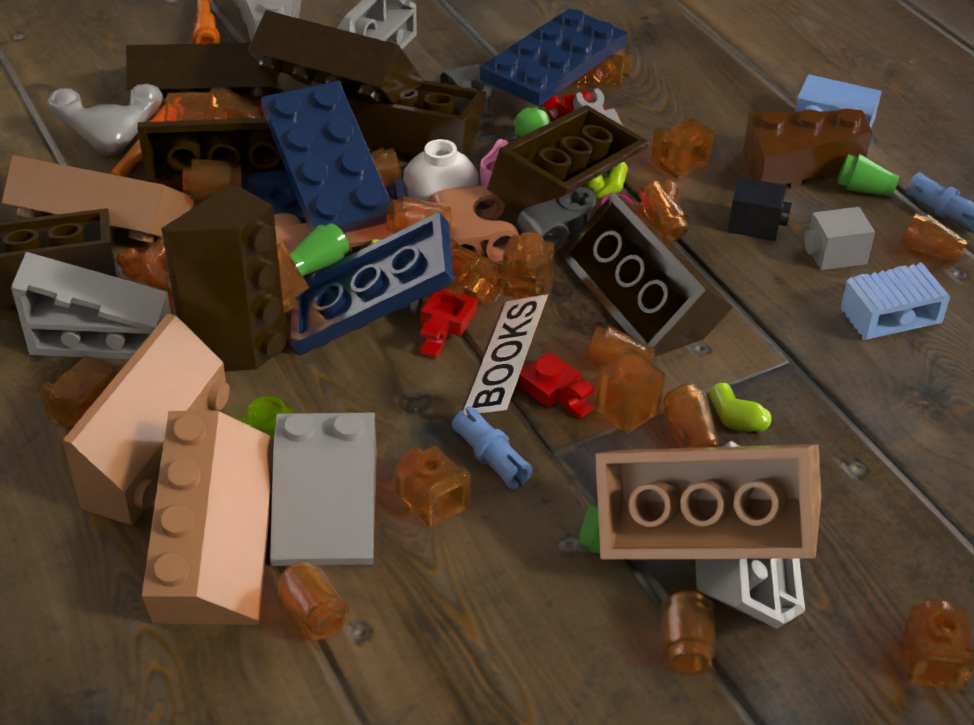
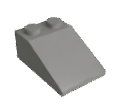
(323, 489)

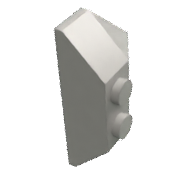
(383, 20)
(756, 587)

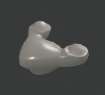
(106, 126)

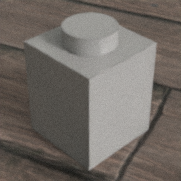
(839, 238)

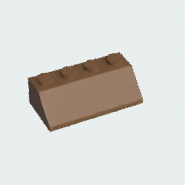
(62, 189)
(121, 437)
(709, 502)
(209, 522)

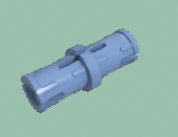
(943, 200)
(492, 447)

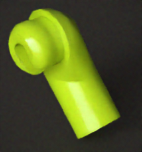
(611, 183)
(738, 413)

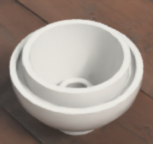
(438, 169)

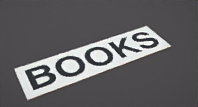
(506, 355)

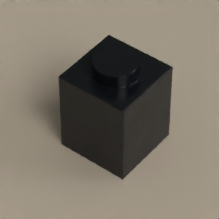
(758, 209)

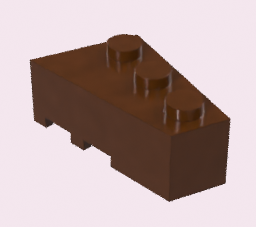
(803, 144)

